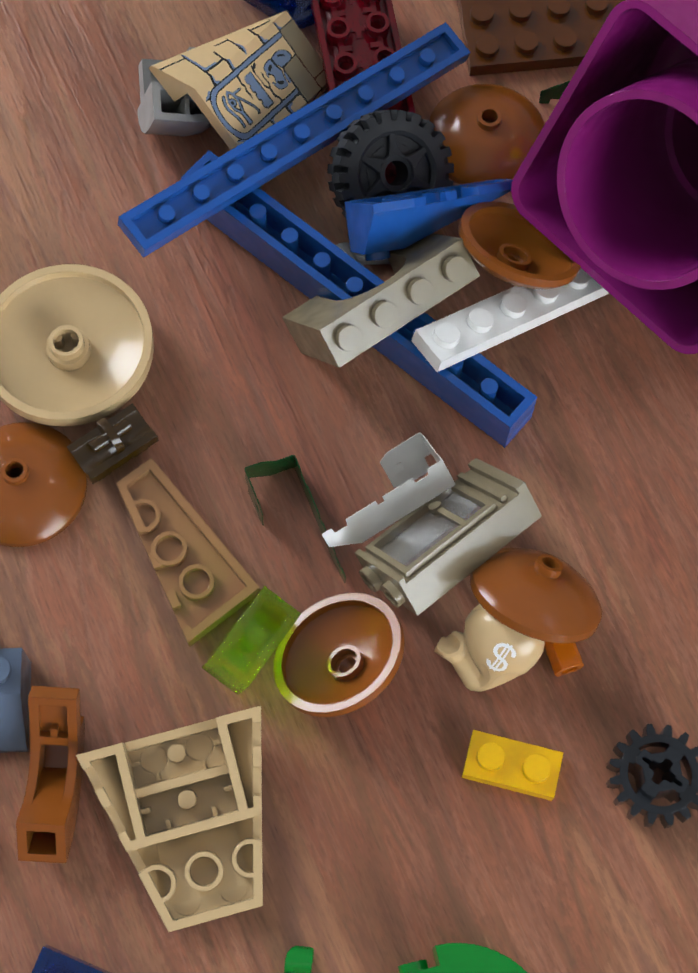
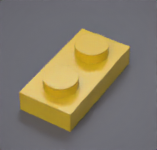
(512, 765)

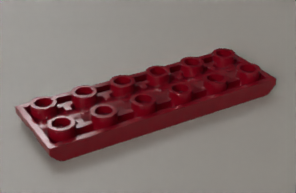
(354, 38)

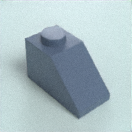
(14, 692)

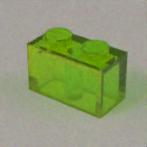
(251, 640)

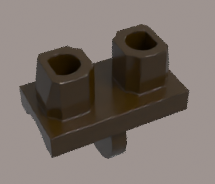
(112, 443)

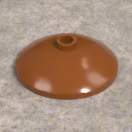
(481, 148)
(513, 247)
(47, 491)
(537, 595)
(339, 655)

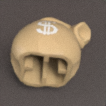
(488, 651)

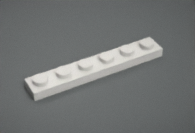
(500, 319)

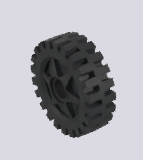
(382, 139)

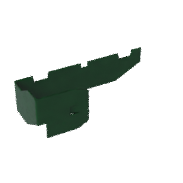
(273, 467)

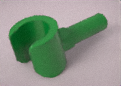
(299, 960)

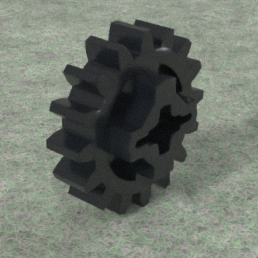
(641, 766)

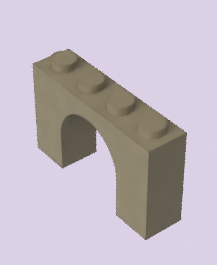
(346, 328)

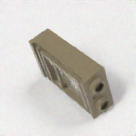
(448, 537)

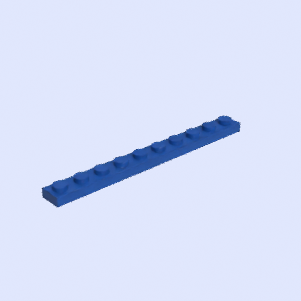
(290, 140)

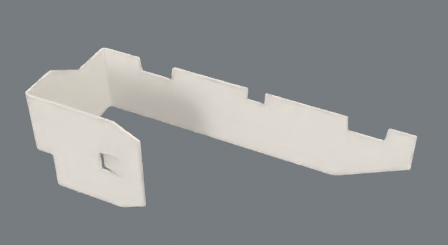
(401, 500)

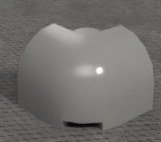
(162, 115)

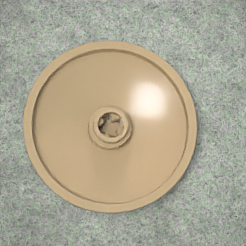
(72, 345)

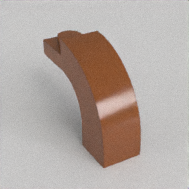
(54, 776)

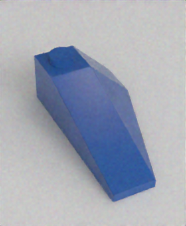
(402, 219)

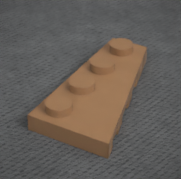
(189, 559)

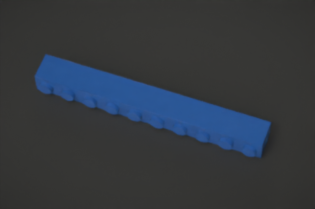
(322, 269)

